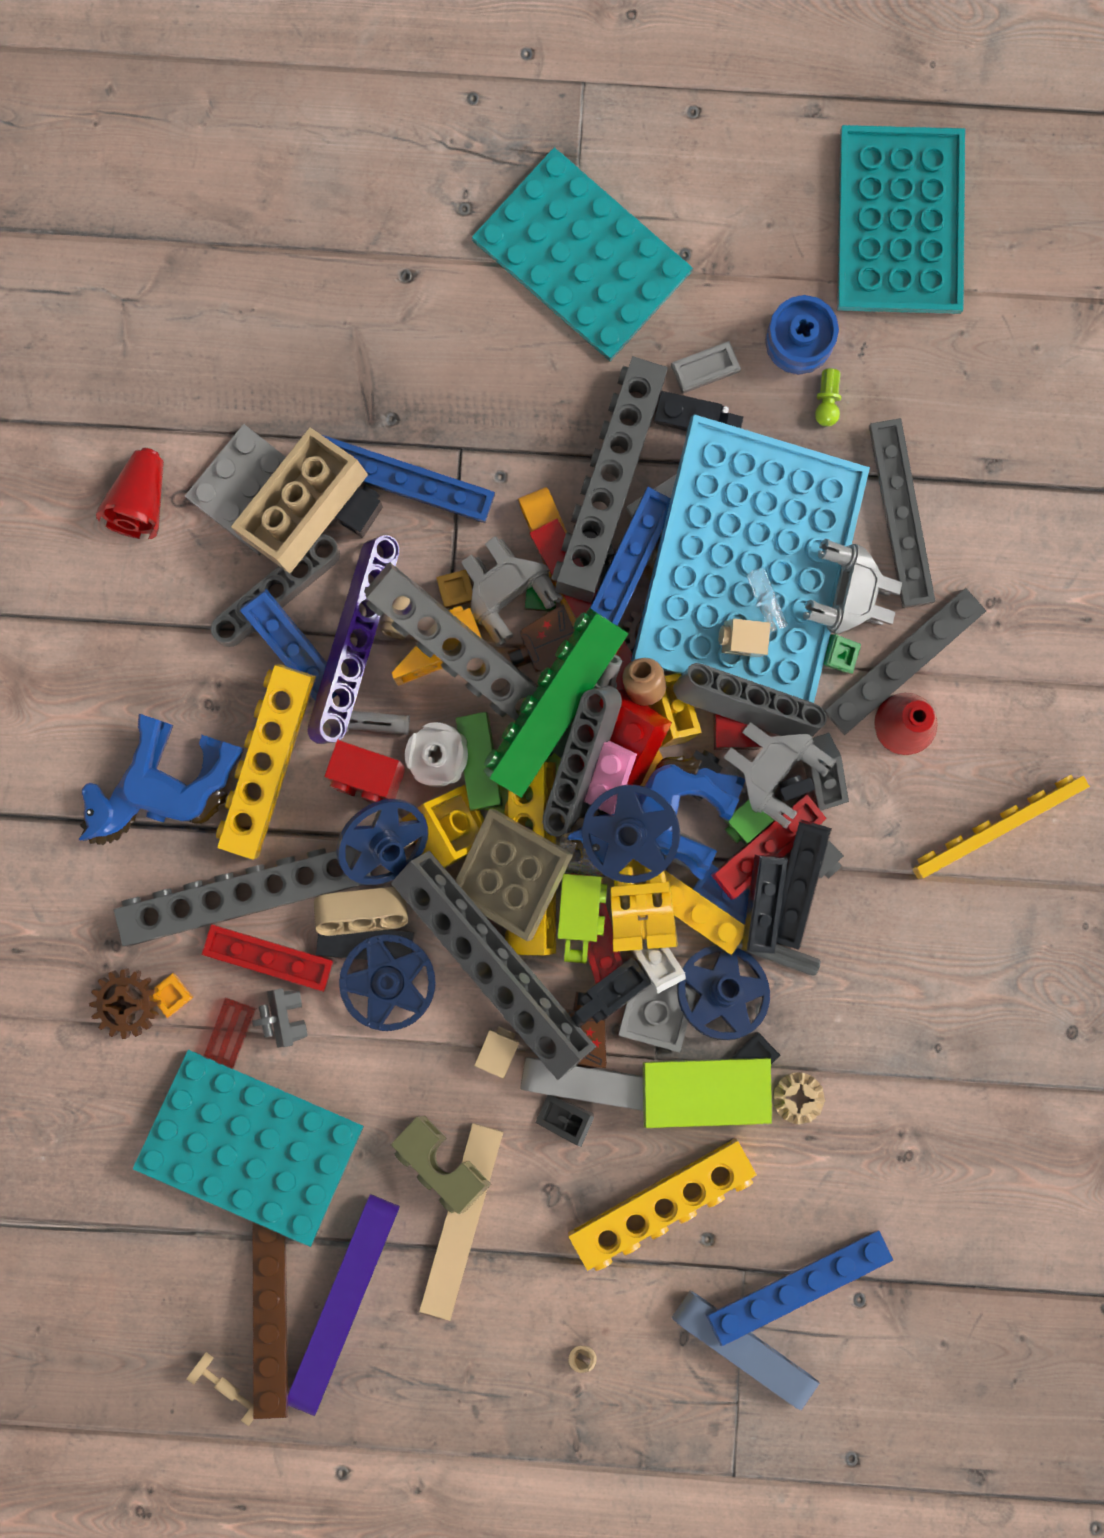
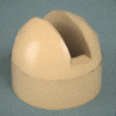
(580, 1365)

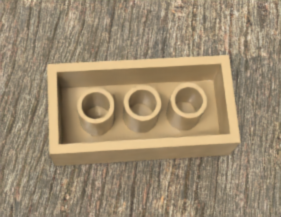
(300, 500)

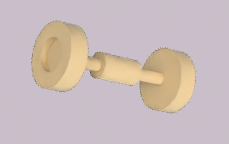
(222, 1386)

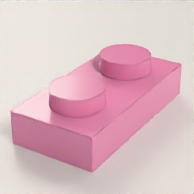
(610, 771)

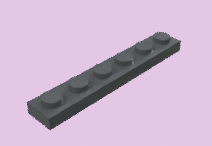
(901, 512)
(905, 661)

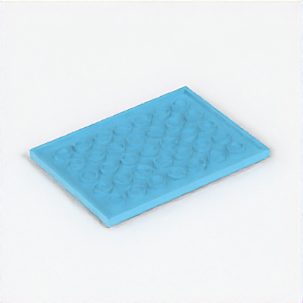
(739, 509)

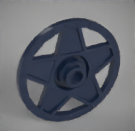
(631, 833)
(381, 841)
(387, 982)
(724, 993)

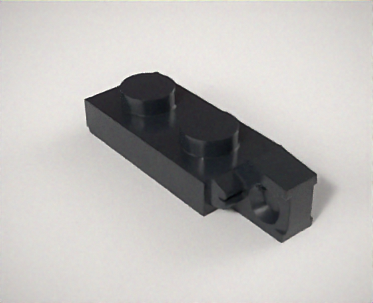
(677, 409)
(611, 993)

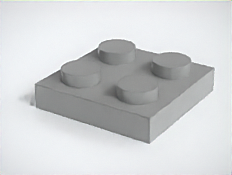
(656, 1018)

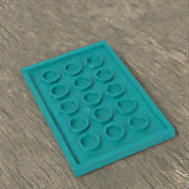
(901, 219)
(582, 254)
(248, 1148)

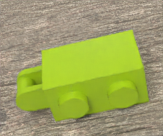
(580, 913)

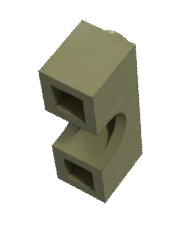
(418, 1148)

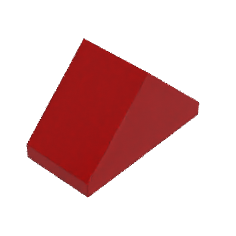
(729, 735)

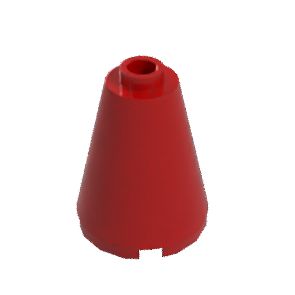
(135, 497)
(905, 723)

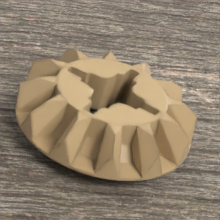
(789, 1086)

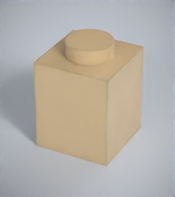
(744, 637)
(497, 1052)

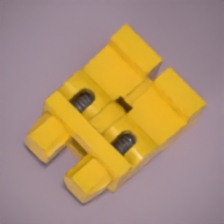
(628, 929)

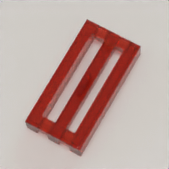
(230, 1063)

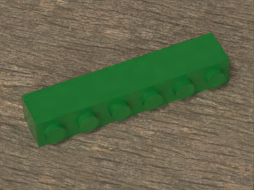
(554, 702)

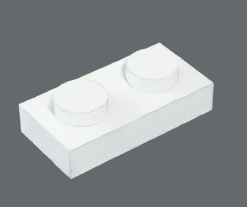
(659, 966)

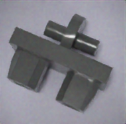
(279, 1003)

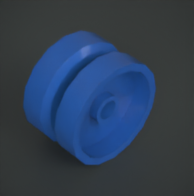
(805, 317)

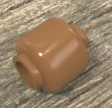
(644, 681)

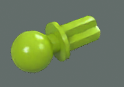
(828, 412)

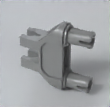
(503, 584)
(855, 592)
(773, 765)

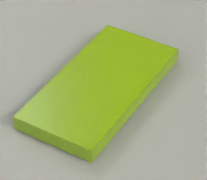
(707, 1092)

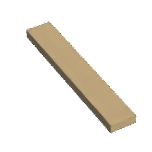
(459, 1230)

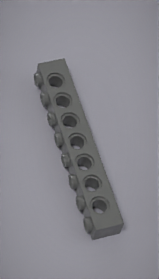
(639, 377)
(393, 584)
(135, 930)
(493, 964)

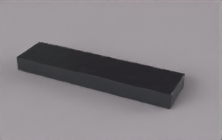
(801, 881)

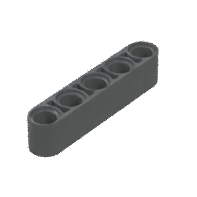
(292, 587)
(748, 701)
(589, 748)

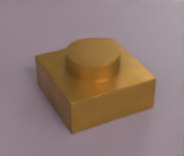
(455, 588)

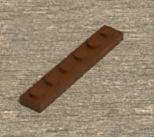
(269, 1324)

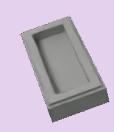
(705, 367)

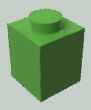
(746, 823)

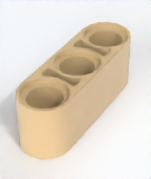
(360, 911)

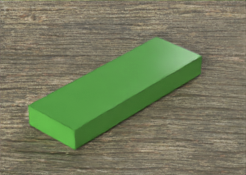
(481, 790)

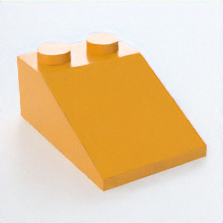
(418, 664)

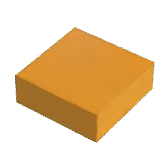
(172, 995)

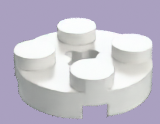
(453, 750)

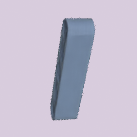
(749, 1354)

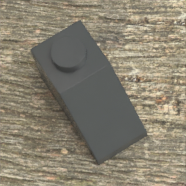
(832, 788)

